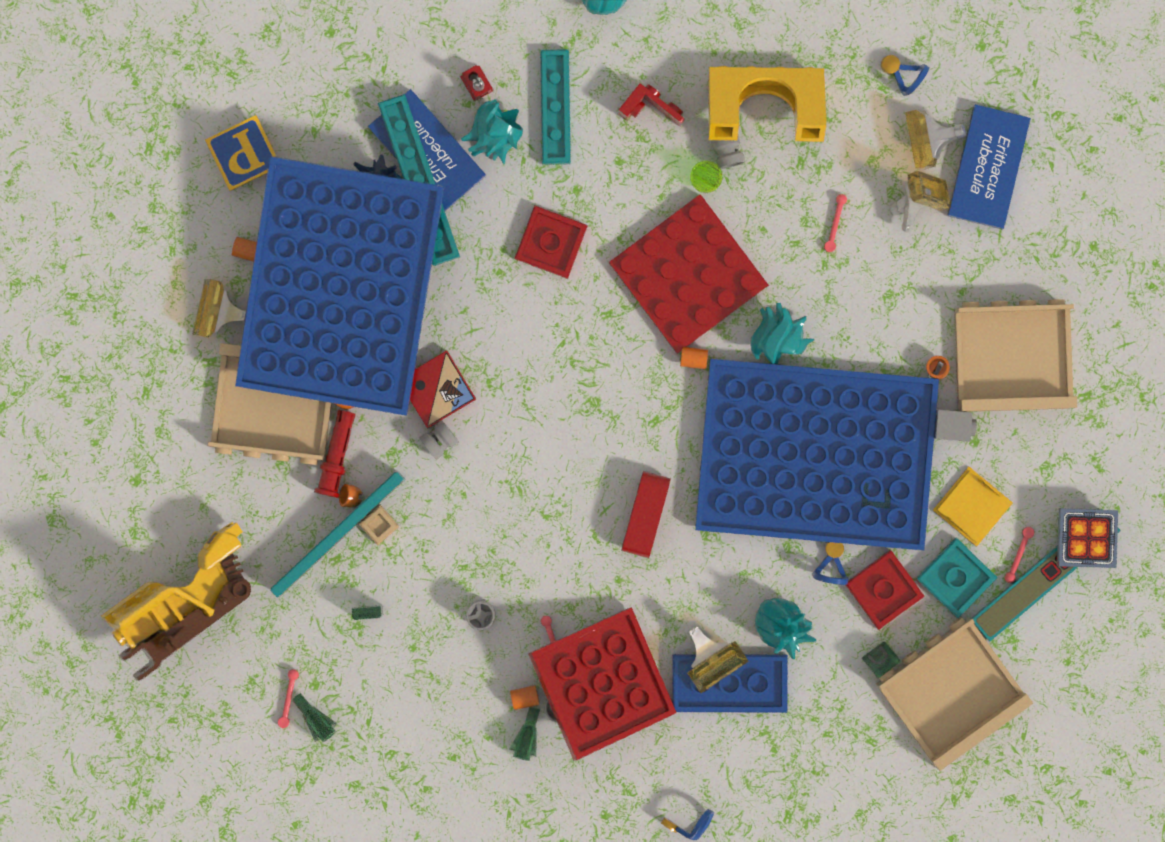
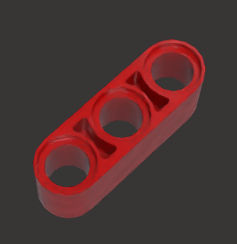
(646, 514)

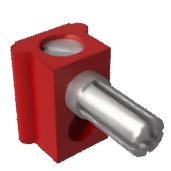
(479, 87)

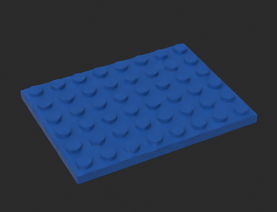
(339, 285)
(799, 443)

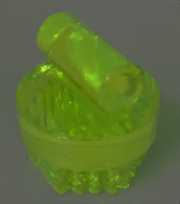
(706, 176)

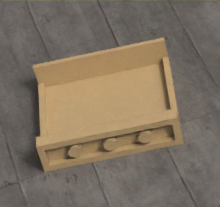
(1014, 356)
(266, 420)
(953, 693)

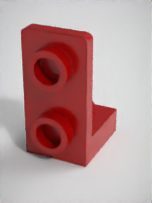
(634, 104)

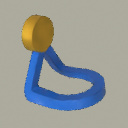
(891, 64)
(834, 551)
(699, 828)

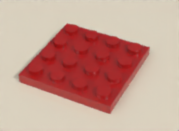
(688, 273)
(602, 683)

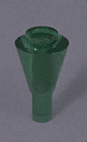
(319, 724)
(525, 743)

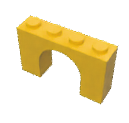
(797, 86)

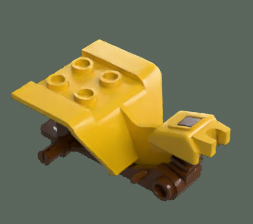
(168, 617)

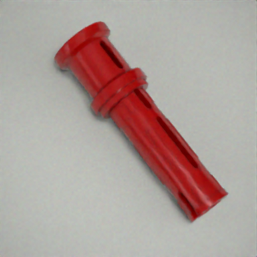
(333, 467)

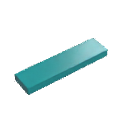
(555, 107)

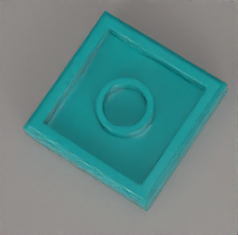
(956, 577)

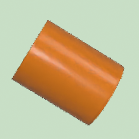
(244, 249)
(694, 358)
(524, 697)

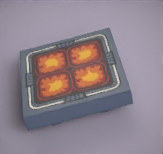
(1087, 538)

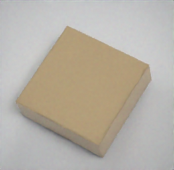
(379, 525)

